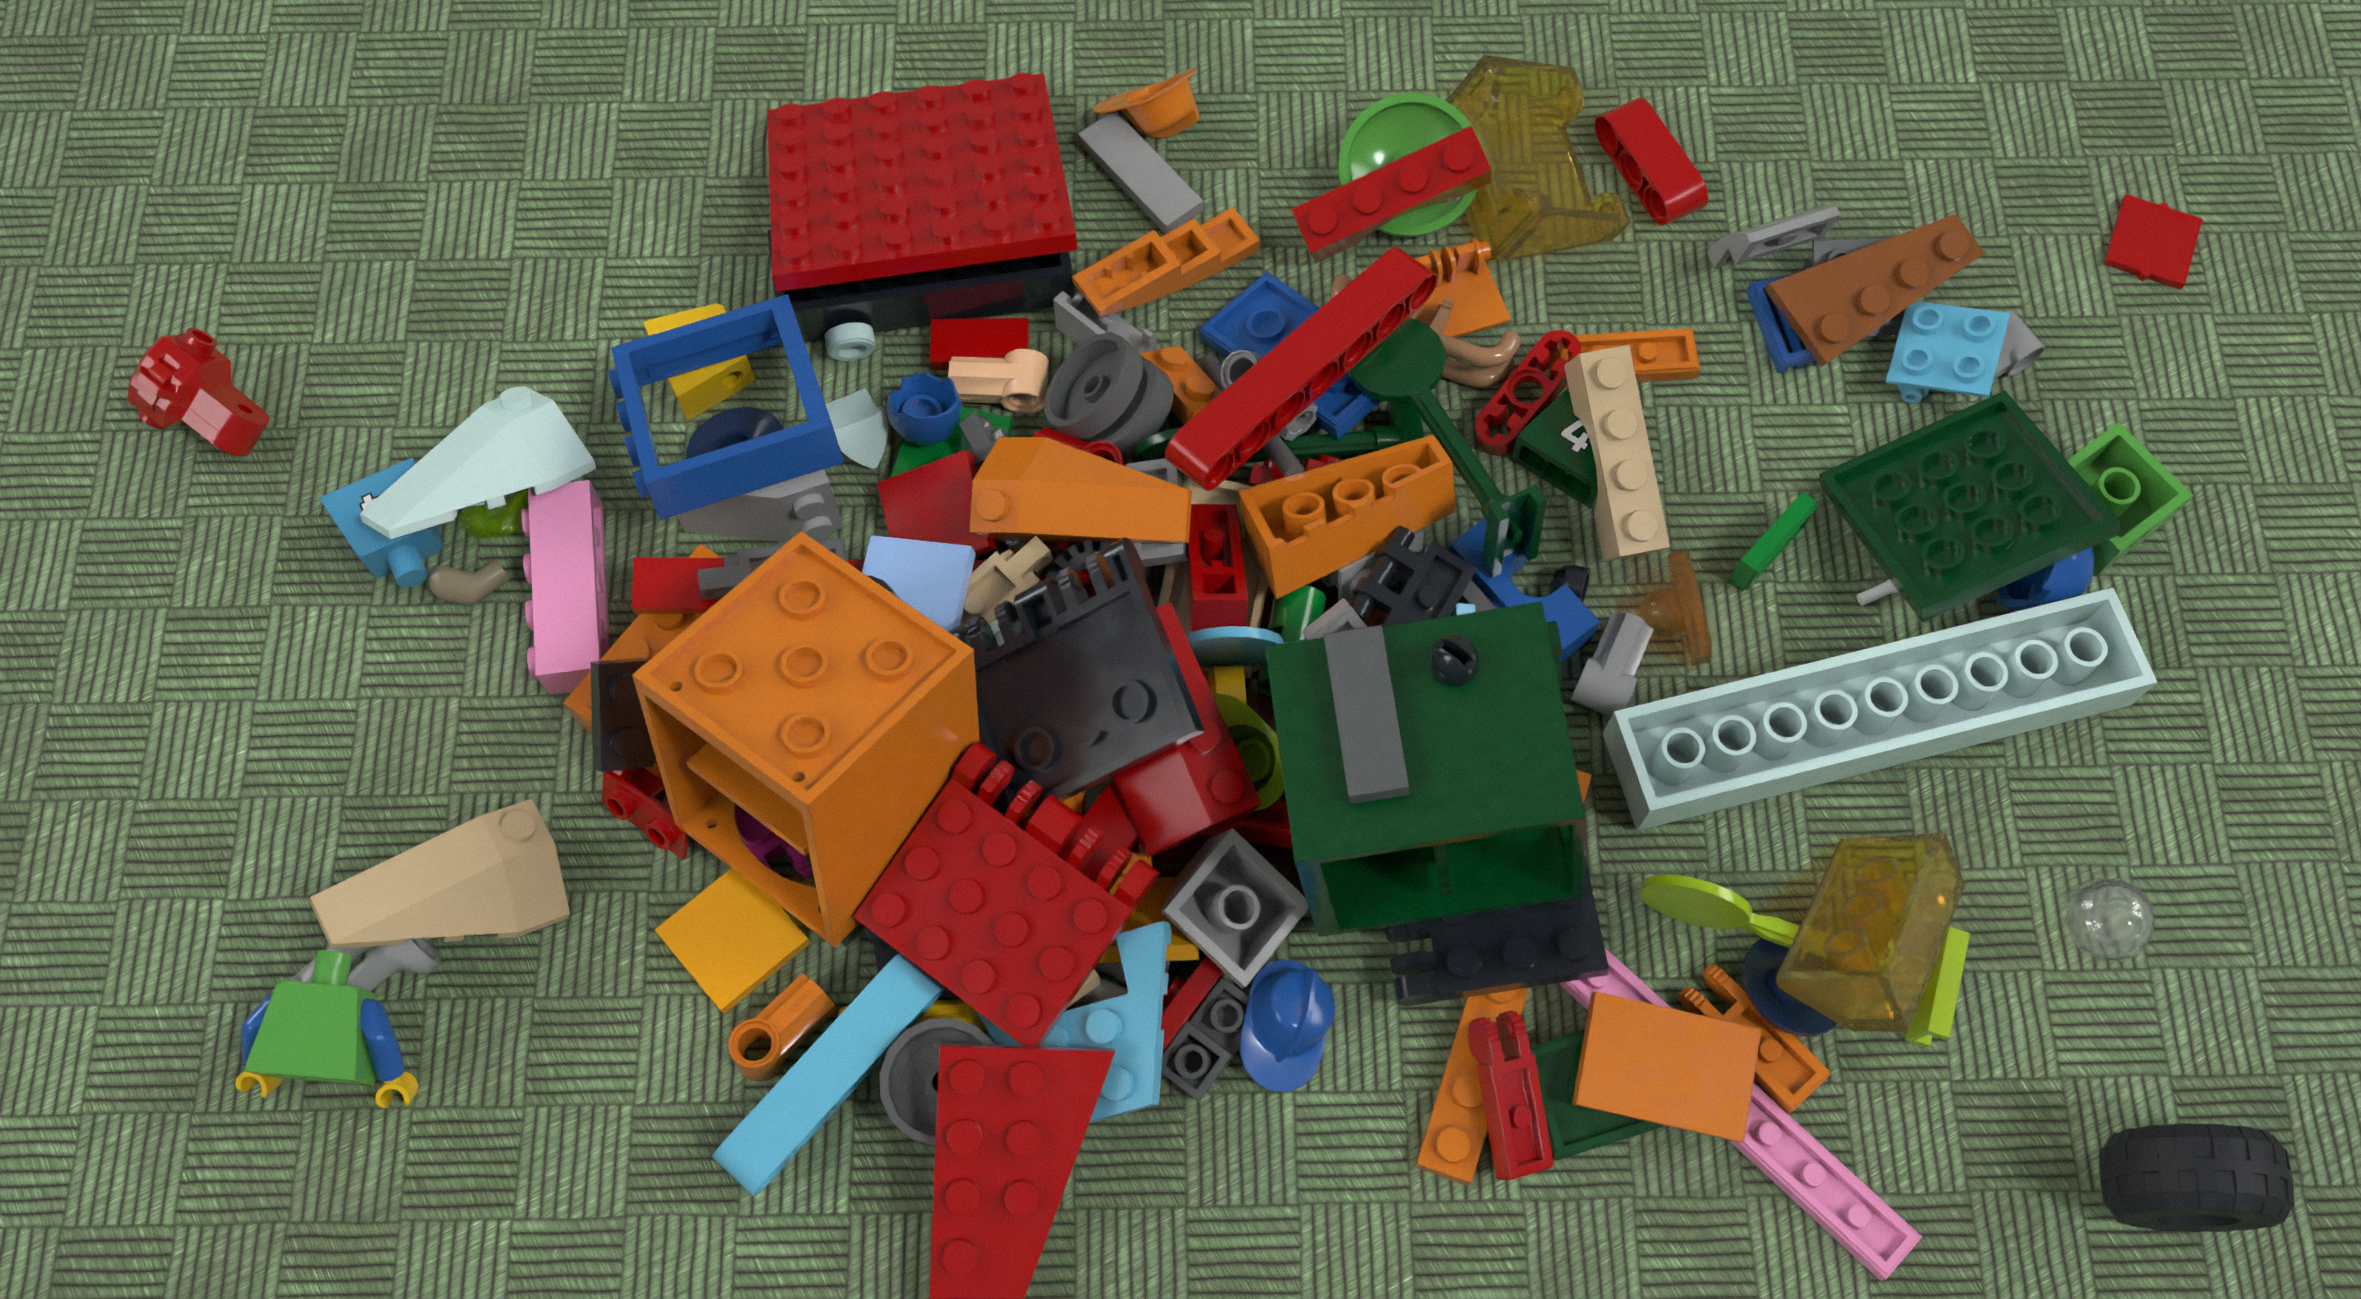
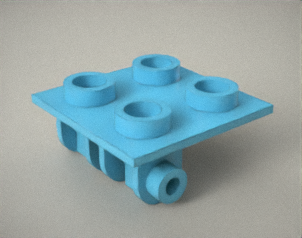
(1947, 350)

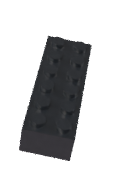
(932, 294)

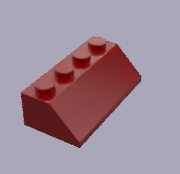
(1194, 783)

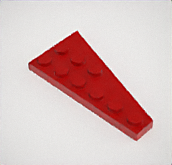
(1003, 1159)

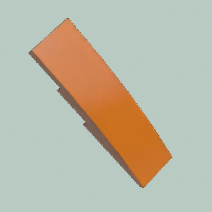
(1166, 264)

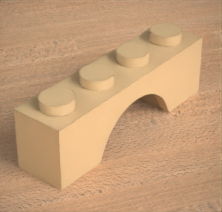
(1628, 497)

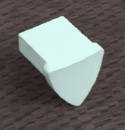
(860, 427)

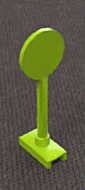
(1720, 908)

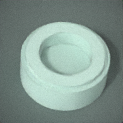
(850, 341)

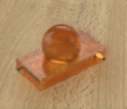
(1679, 609)

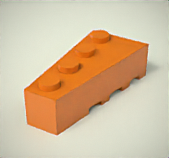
(1344, 510)

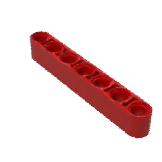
(1300, 369)

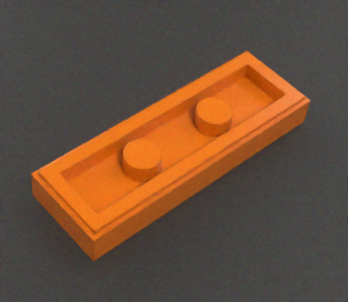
(1655, 353)

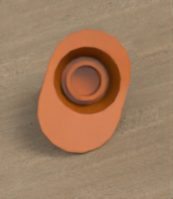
(1157, 108)

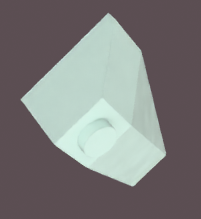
(493, 453)

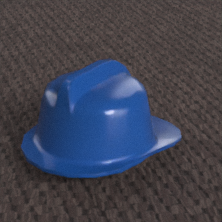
(1285, 1025)

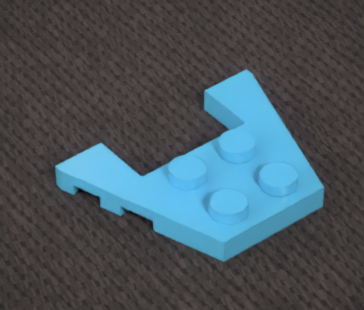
(1124, 1023)

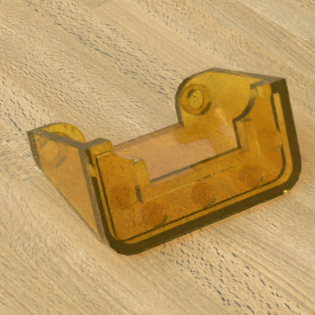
(1536, 183)

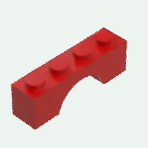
(1412, 182)

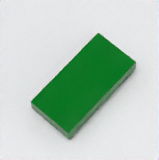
(1773, 542)

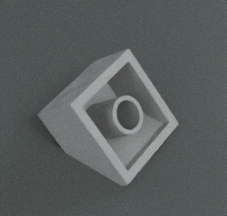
(1233, 905)

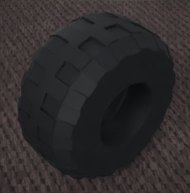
(2196, 1178)

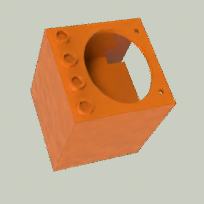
(817, 717)

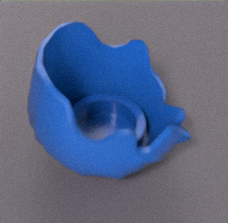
(924, 409)

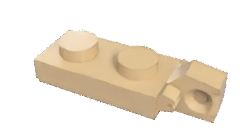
(1003, 578)

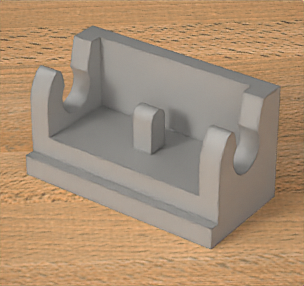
(1081, 322)

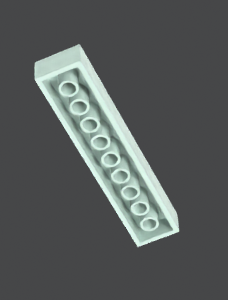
(1876, 708)

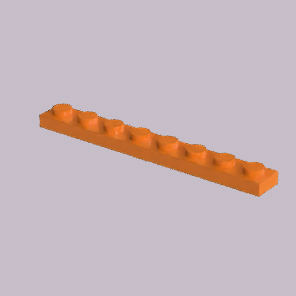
(1458, 1114)

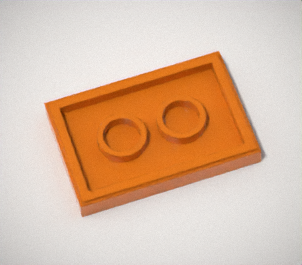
(1667, 1066)

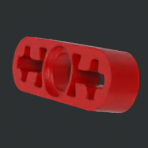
(1496, 412)

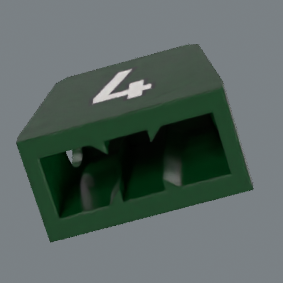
(1559, 451)

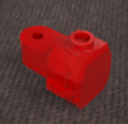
(190, 384)

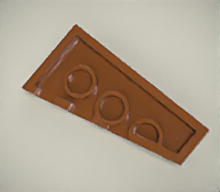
(1862, 290)

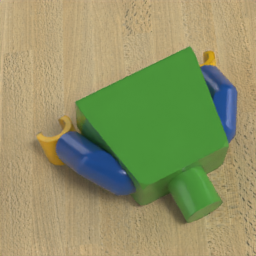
(323, 1036)

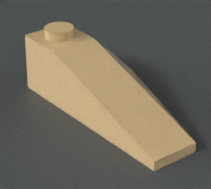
(472, 880)

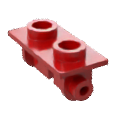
(634, 797)

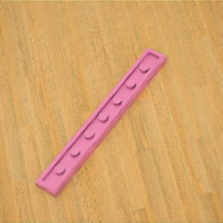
(1793, 1157)

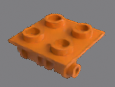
(1467, 283)

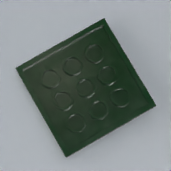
(1967, 505)

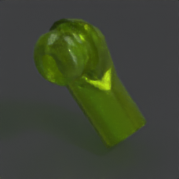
(495, 522)

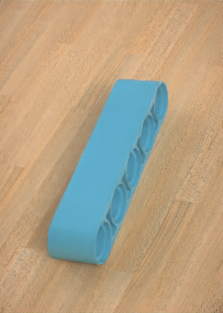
(827, 1074)

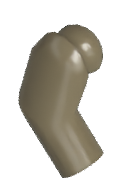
(466, 587)

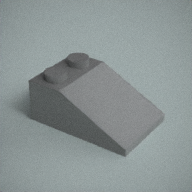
(771, 512)

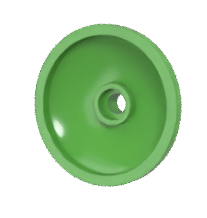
(1396, 129)

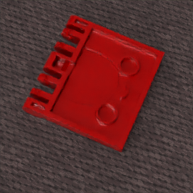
(998, 904)

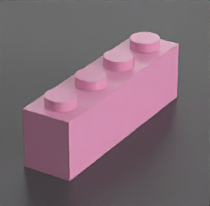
(567, 584)

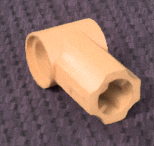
(1013, 381)

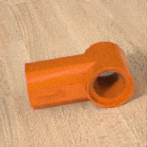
(784, 1024)

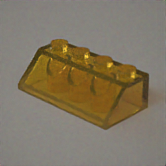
(1874, 930)

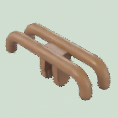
(1497, 359)

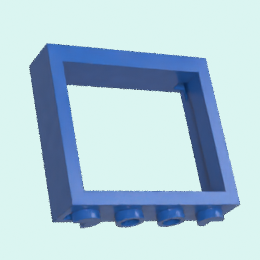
(739, 466)

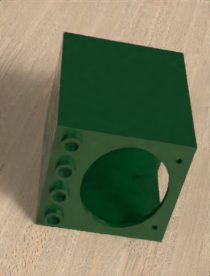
(1487, 768)

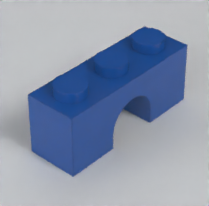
(1573, 618)

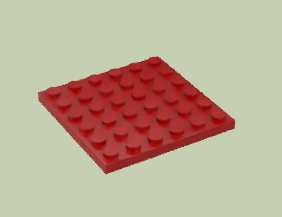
(915, 182)

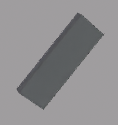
(1366, 715)

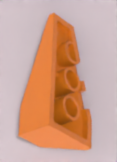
(1072, 496)

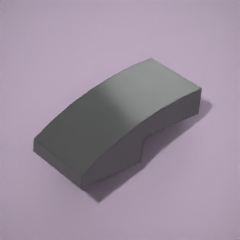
(1207, 1041)

